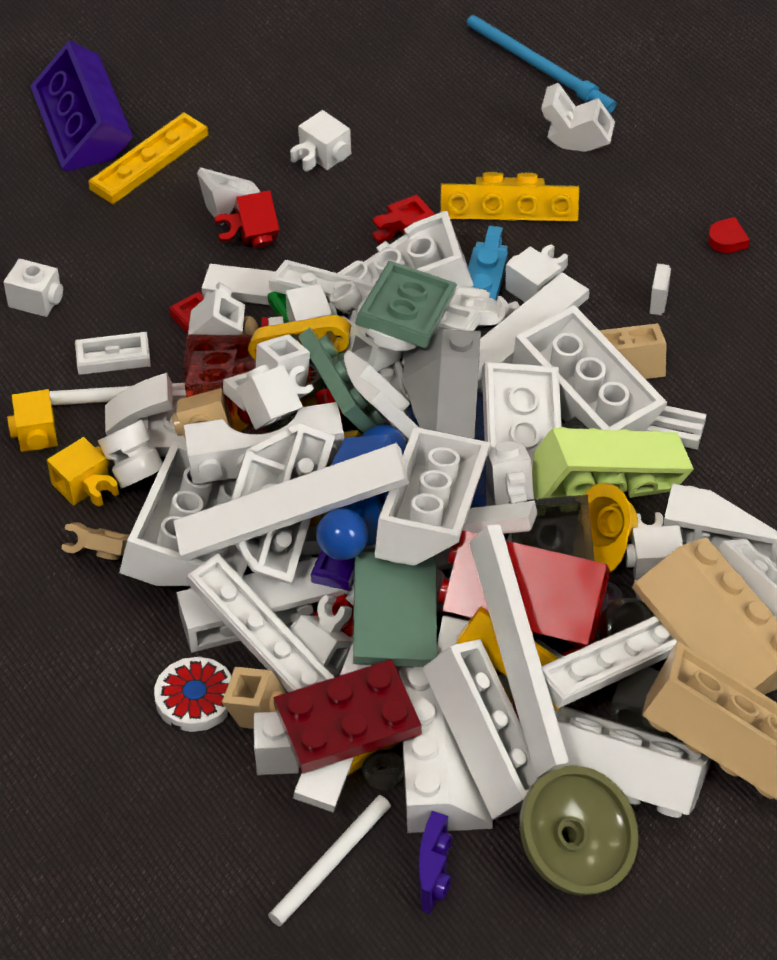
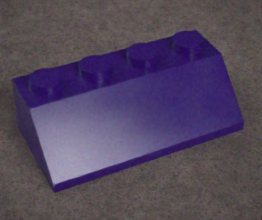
(80, 108)

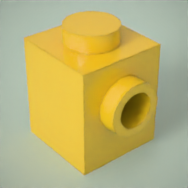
(33, 420)

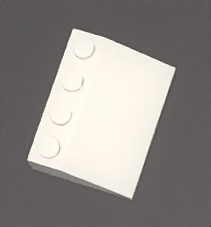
(152, 544)

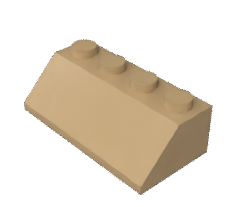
(713, 612)
(716, 717)

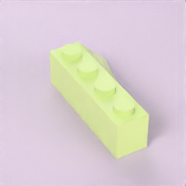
(633, 461)

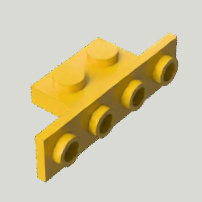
(510, 199)

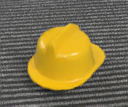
(611, 523)

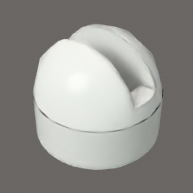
(346, 297)

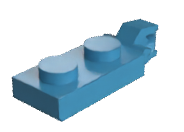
(489, 262)

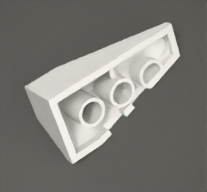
(426, 246)

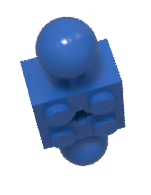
(349, 529)

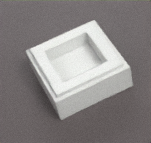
(660, 289)

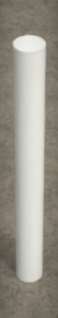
(92, 395)
(329, 861)

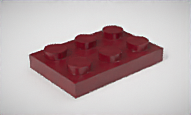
(347, 716)

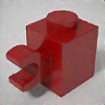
(254, 219)

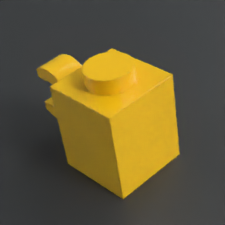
(81, 472)

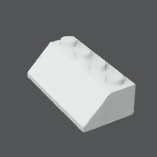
(593, 375)
(435, 504)
(637, 761)
(435, 767)

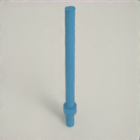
(584, 89)

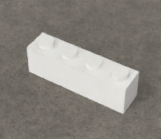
(483, 725)

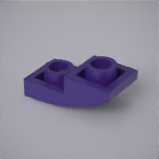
(433, 861)

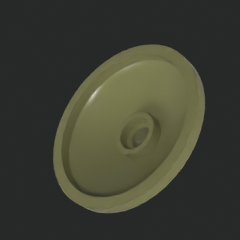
(598, 828)

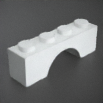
(218, 450)

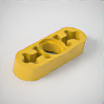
(319, 325)

